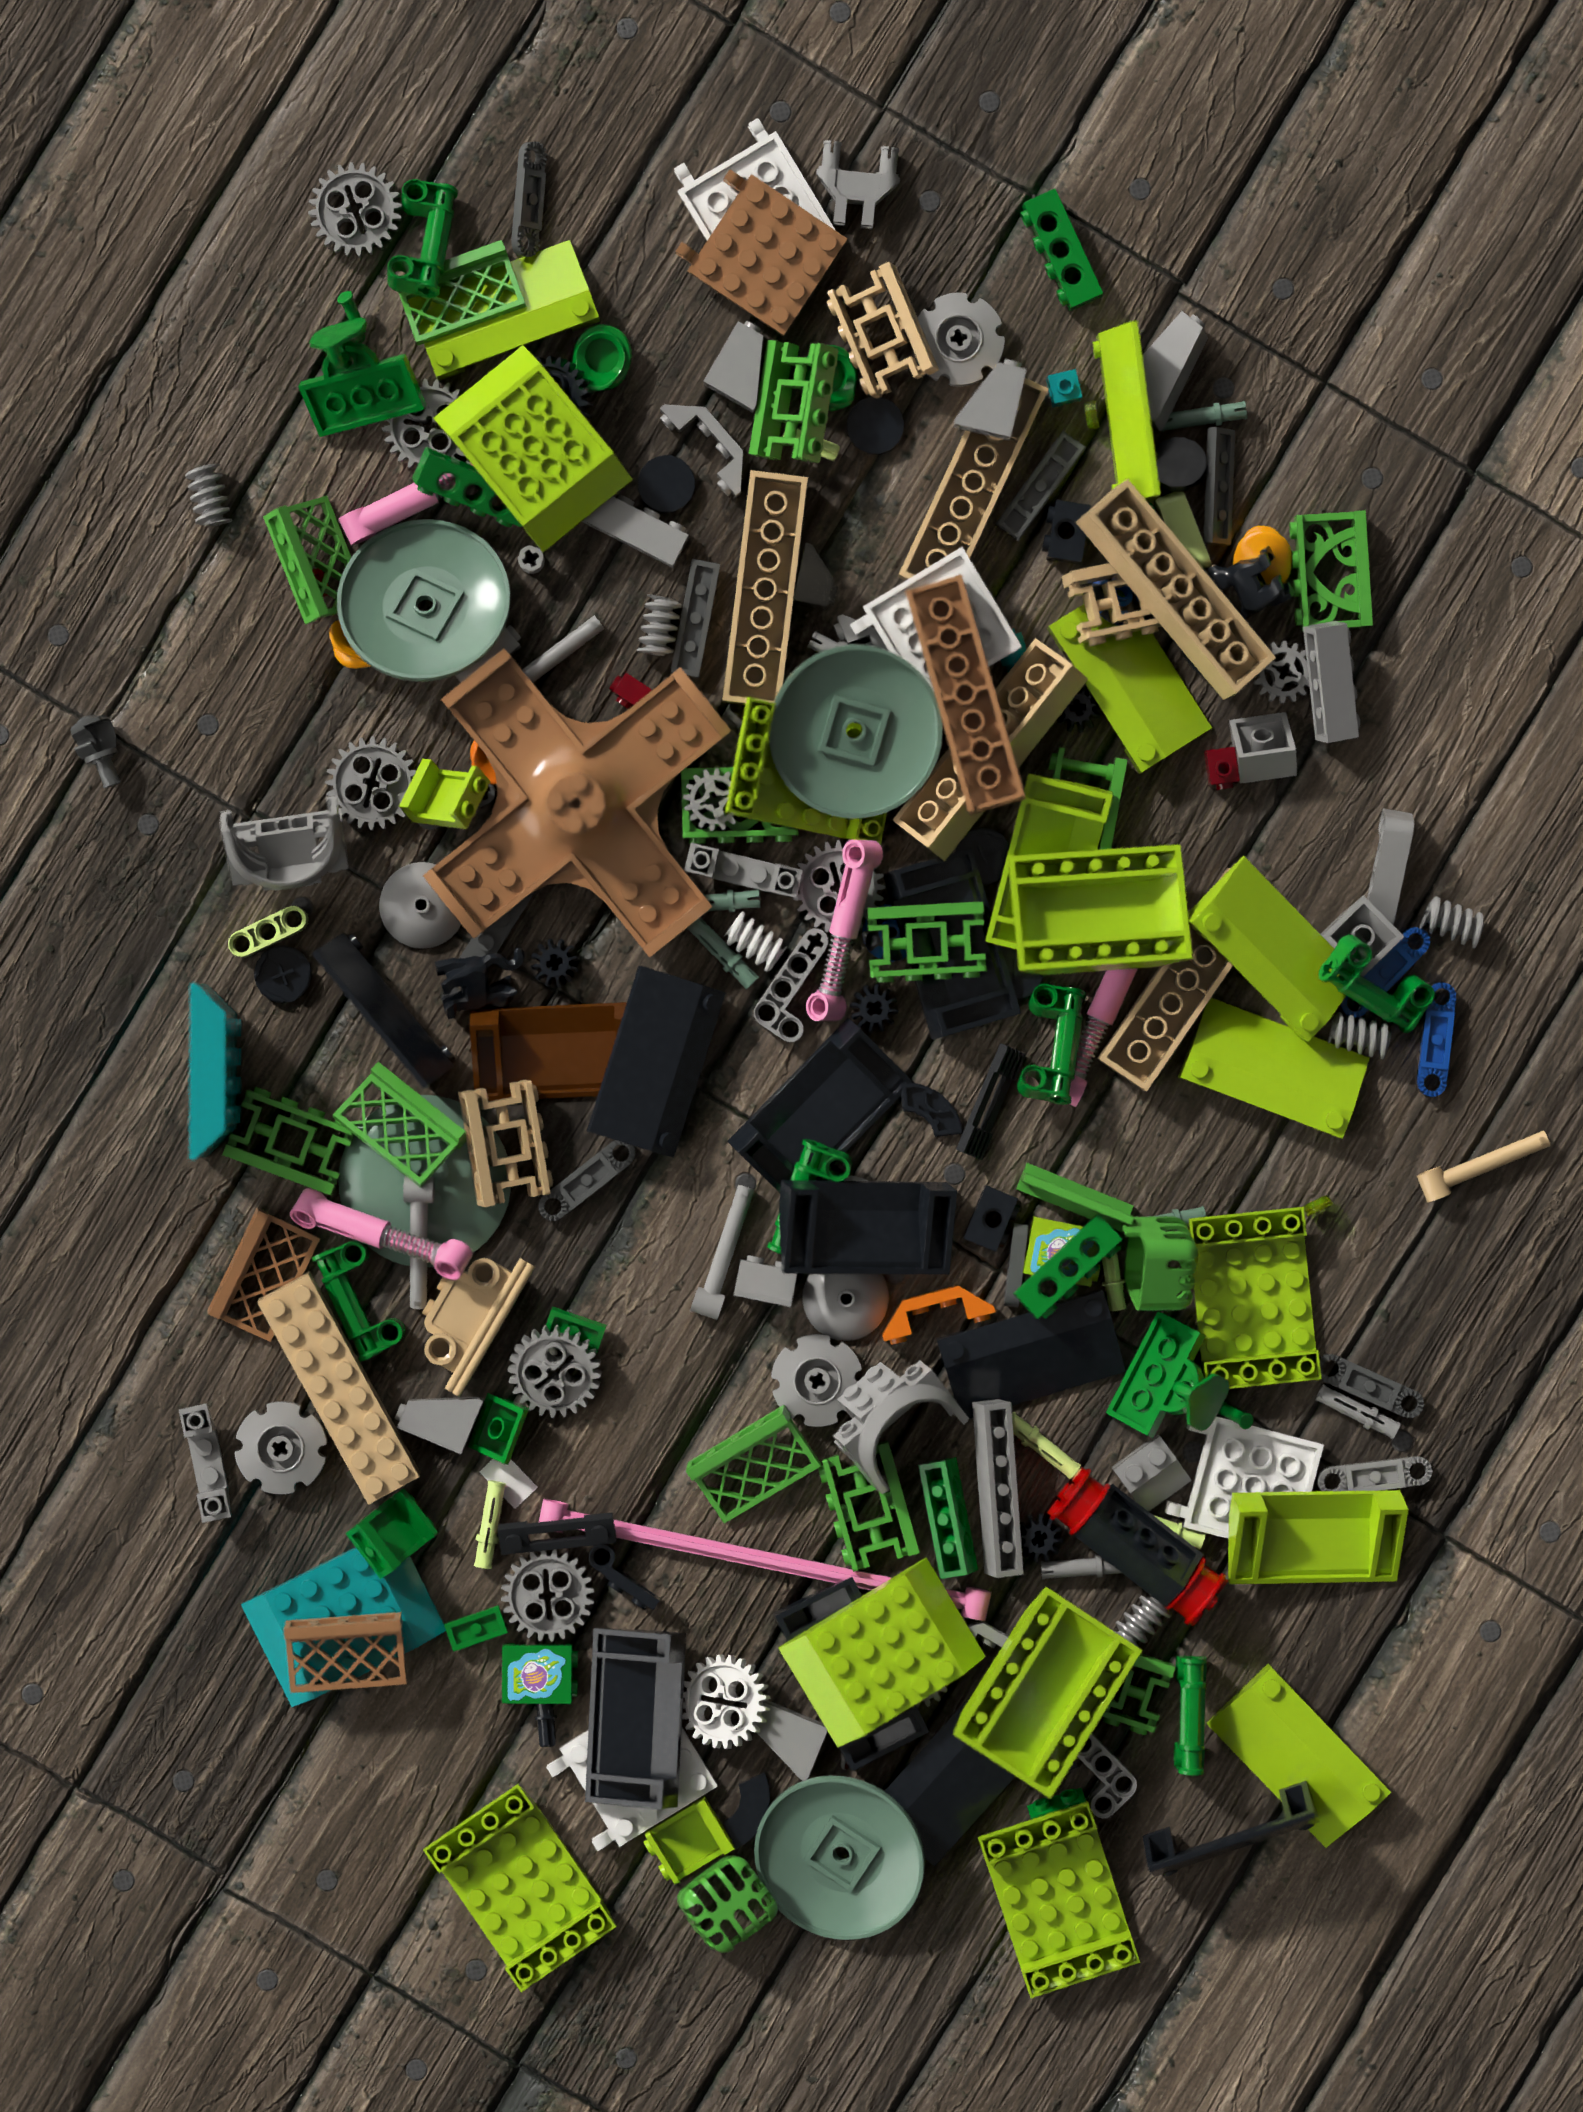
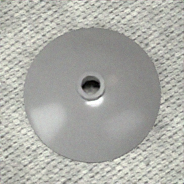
(402, 918)
(843, 1320)

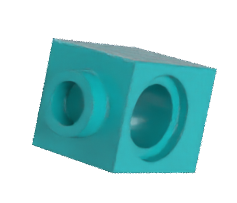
(1064, 388)

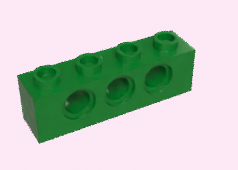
(1050, 206)
(435, 464)
(1095, 1230)
(948, 1517)

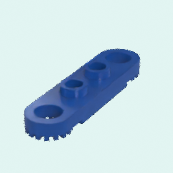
(1392, 966)
(1437, 1041)

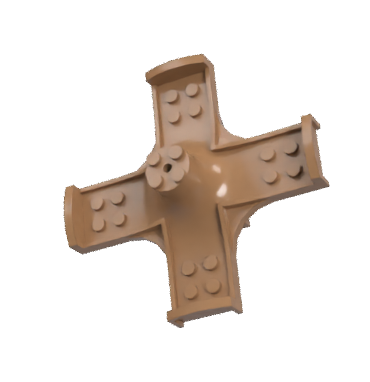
(576, 802)

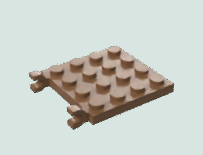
(765, 253)

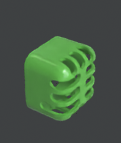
(1147, 1254)
(725, 1910)

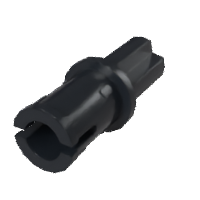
(546, 1725)

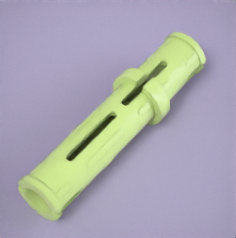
(1051, 1453)
(484, 1559)

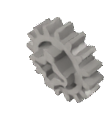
(1297, 678)
(695, 805)

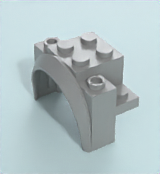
(286, 848)
(877, 1403)

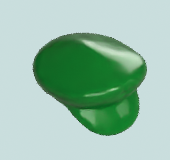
(603, 356)
(844, 381)

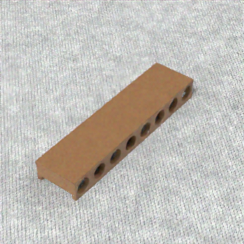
(965, 694)

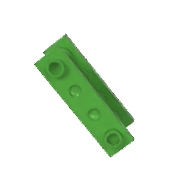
(1113, 772)

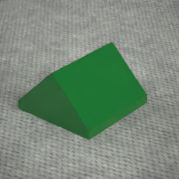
(498, 1428)

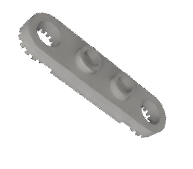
(1376, 1475)

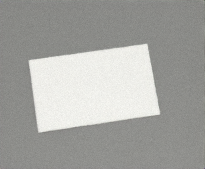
(517, 1482)

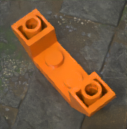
(899, 1325)

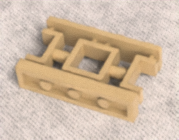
(902, 321)
(1132, 621)
(483, 1145)

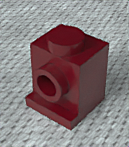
(628, 690)

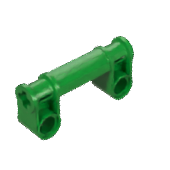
(435, 239)
(1370, 995)
(1064, 1047)
(819, 1166)
(348, 1305)
(1190, 1750)

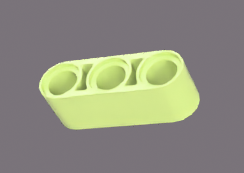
(1178, 517)
(253, 931)

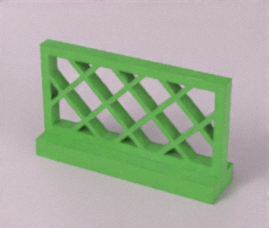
(457, 270)
(299, 564)
(416, 1106)
(1074, 1196)
(745, 1441)

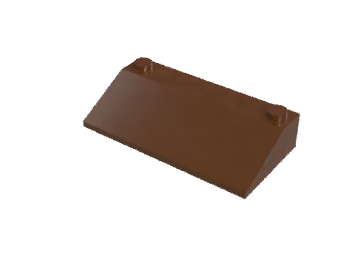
(553, 1046)

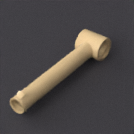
(1436, 1182)

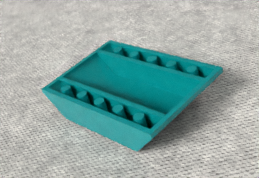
(212, 1071)
(338, 1589)

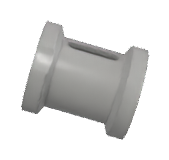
(539, 561)

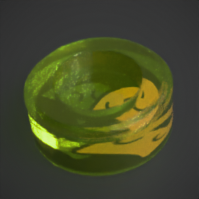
(1091, 414)
(1317, 1205)

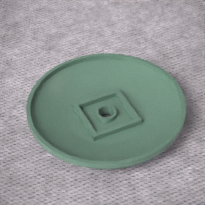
(418, 564)
(863, 772)
(376, 1186)
(833, 1893)

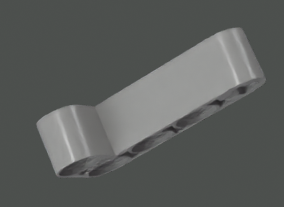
(1390, 861)
(795, 981)
(1107, 1776)

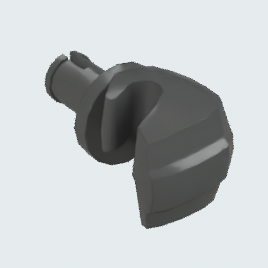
(97, 746)

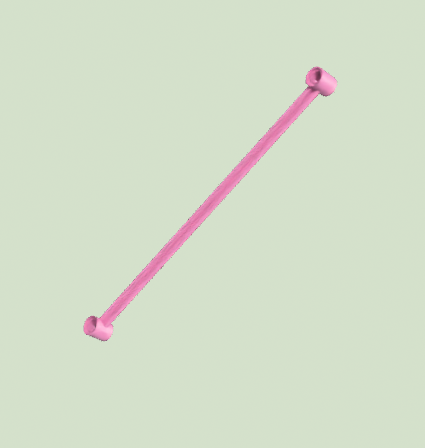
(973, 1602)

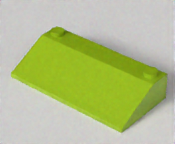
(554, 302)
(1128, 408)
(1134, 689)
(1051, 819)
(1269, 946)
(1274, 1068)
(1315, 1536)
(1291, 1745)

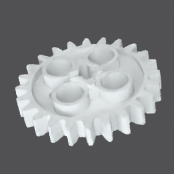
(720, 1728)

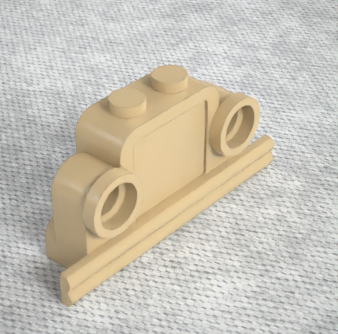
(470, 1315)

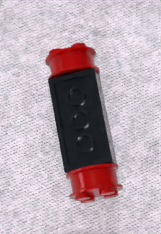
(1138, 1545)

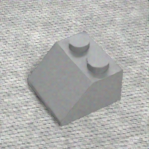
(1263, 747)
(1367, 924)
(764, 1281)
(1151, 1473)

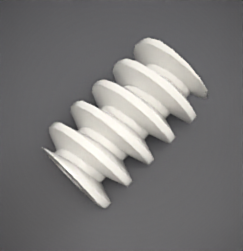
(755, 942)

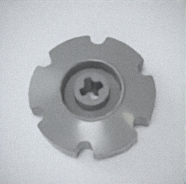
(974, 322)
(814, 1356)
(259, 1455)

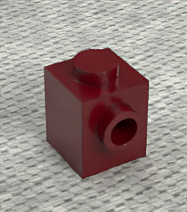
(1222, 767)

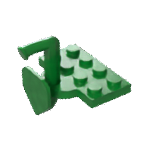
(354, 382)
(1161, 1380)

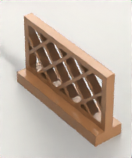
(241, 1262)
(336, 1629)

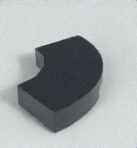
(932, 1107)
(751, 1809)

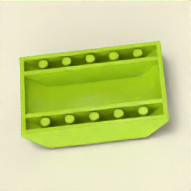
(1100, 910)
(882, 1653)
(1046, 1691)

